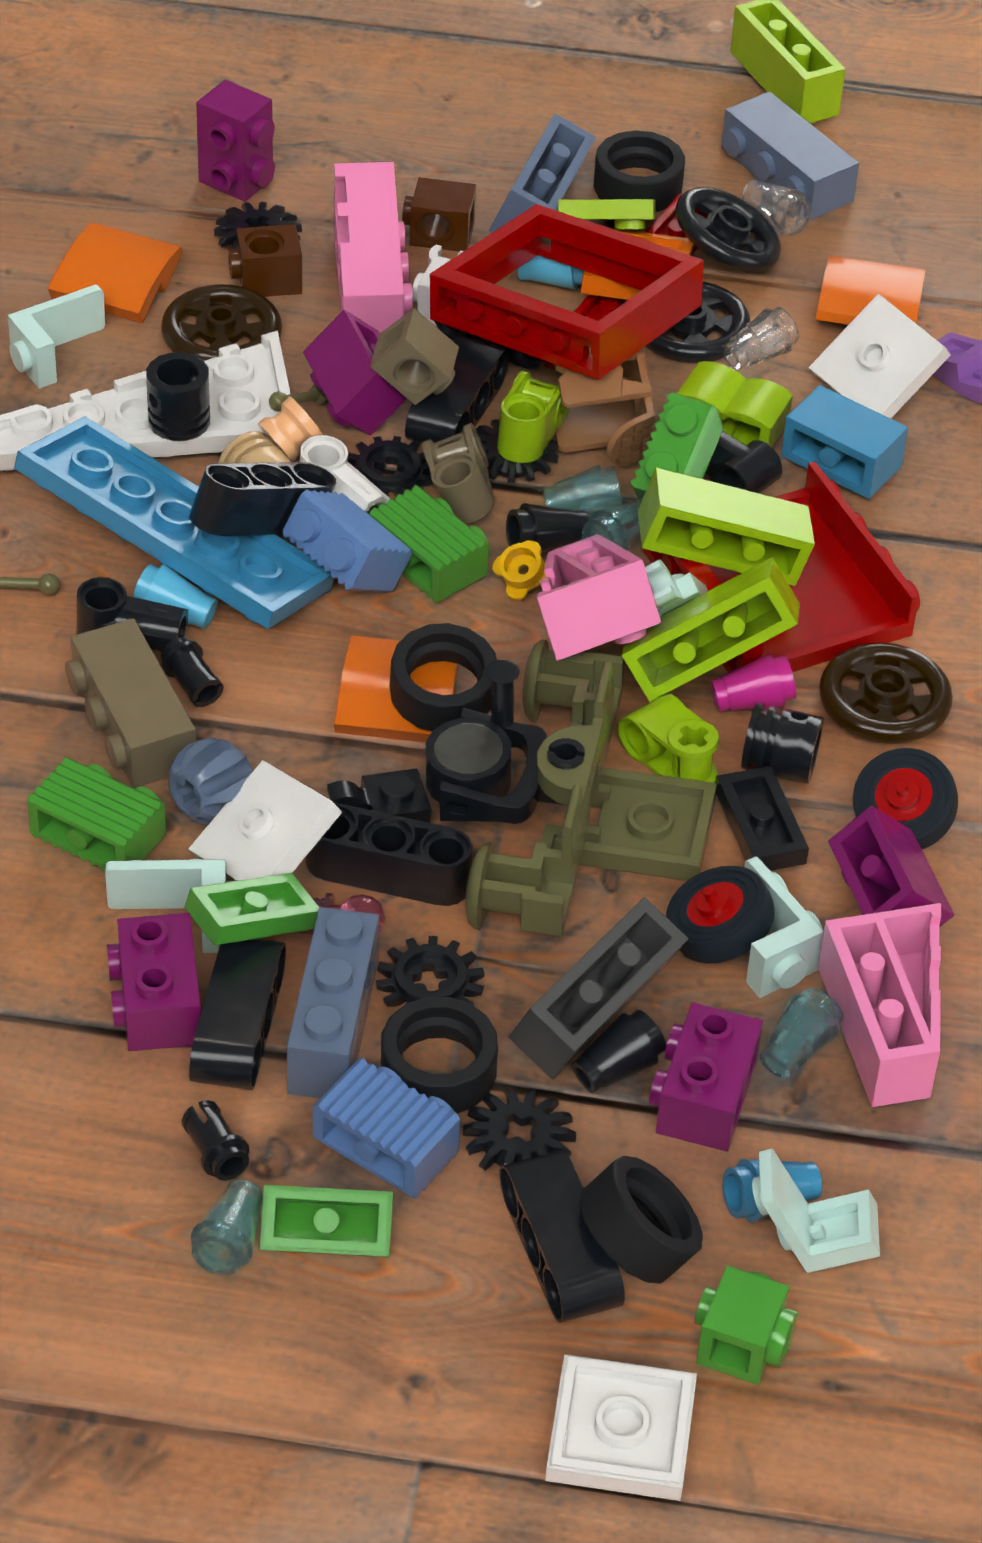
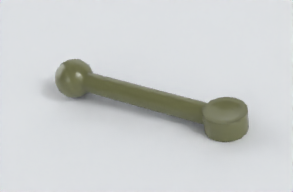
(313, 394)
(47, 583)

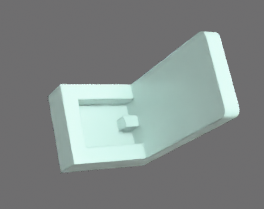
(46, 325)
(161, 884)
(795, 940)
(818, 1232)

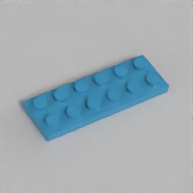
(151, 510)

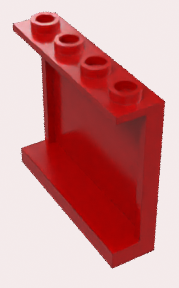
(846, 589)

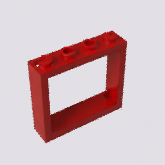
(467, 298)

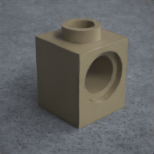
(415, 357)

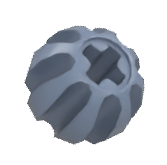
(207, 777)

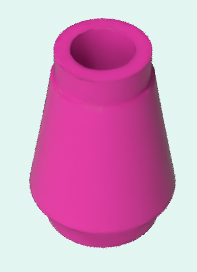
(761, 681)

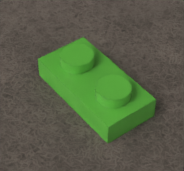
(252, 908)

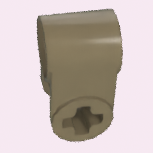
(461, 473)

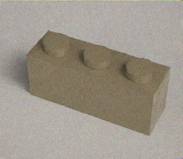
(129, 701)

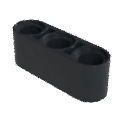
(478, 378)
(254, 496)
(394, 856)
(237, 1013)
(567, 1260)

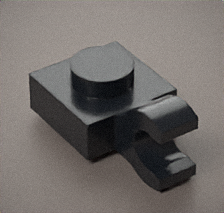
(389, 793)

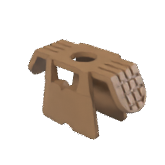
(608, 411)

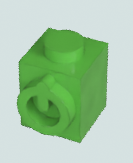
(744, 1324)

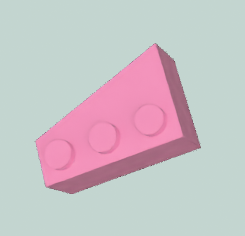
(370, 244)
(595, 596)
(887, 985)

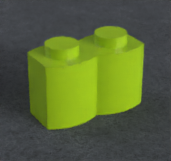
(746, 406)

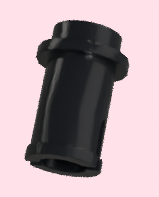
(184, 661)
(221, 1150)

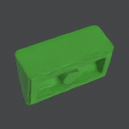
(326, 1221)

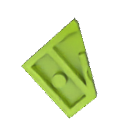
(626, 212)

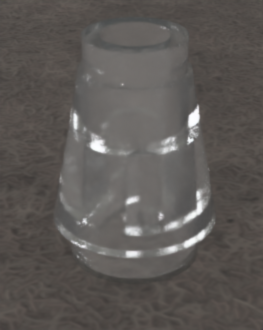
(781, 206)
(762, 339)

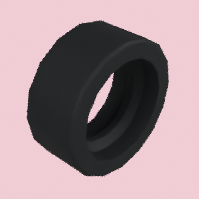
(639, 150)
(434, 644)
(450, 1020)
(641, 1219)

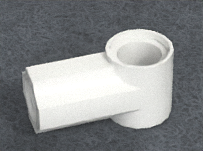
(333, 455)

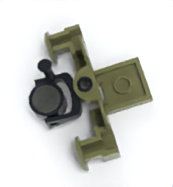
(644, 820)

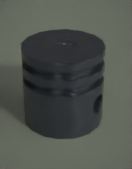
(178, 396)
(784, 741)

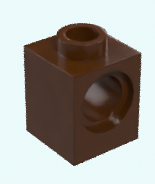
(440, 214)
(268, 260)

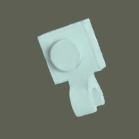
(672, 590)

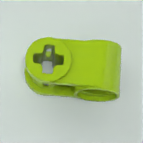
(529, 418)
(670, 740)

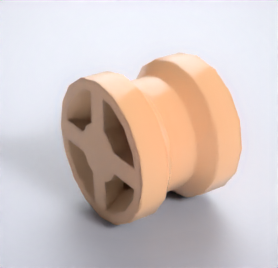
(290, 428)

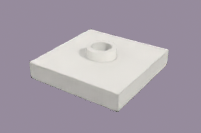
(880, 358)
(266, 826)
(621, 1427)

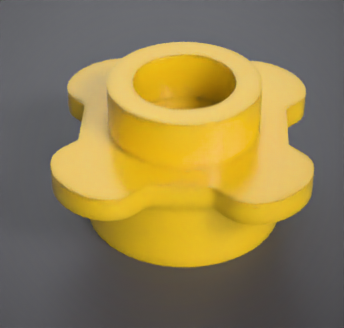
(512, 560)

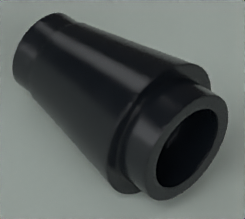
(545, 525)
(620, 1051)

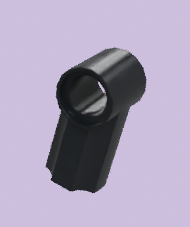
(744, 466)
(105, 602)

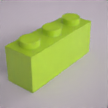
(787, 59)
(723, 525)
(713, 629)

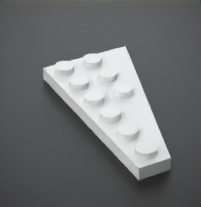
(238, 401)

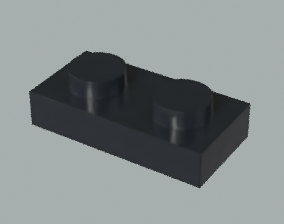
(761, 818)

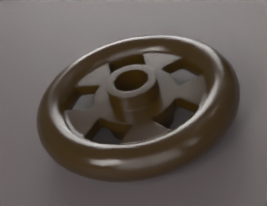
(218, 324)
(885, 692)

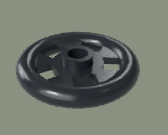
(728, 229)
(700, 324)

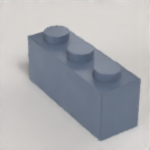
(789, 152)
(547, 170)
(332, 1000)

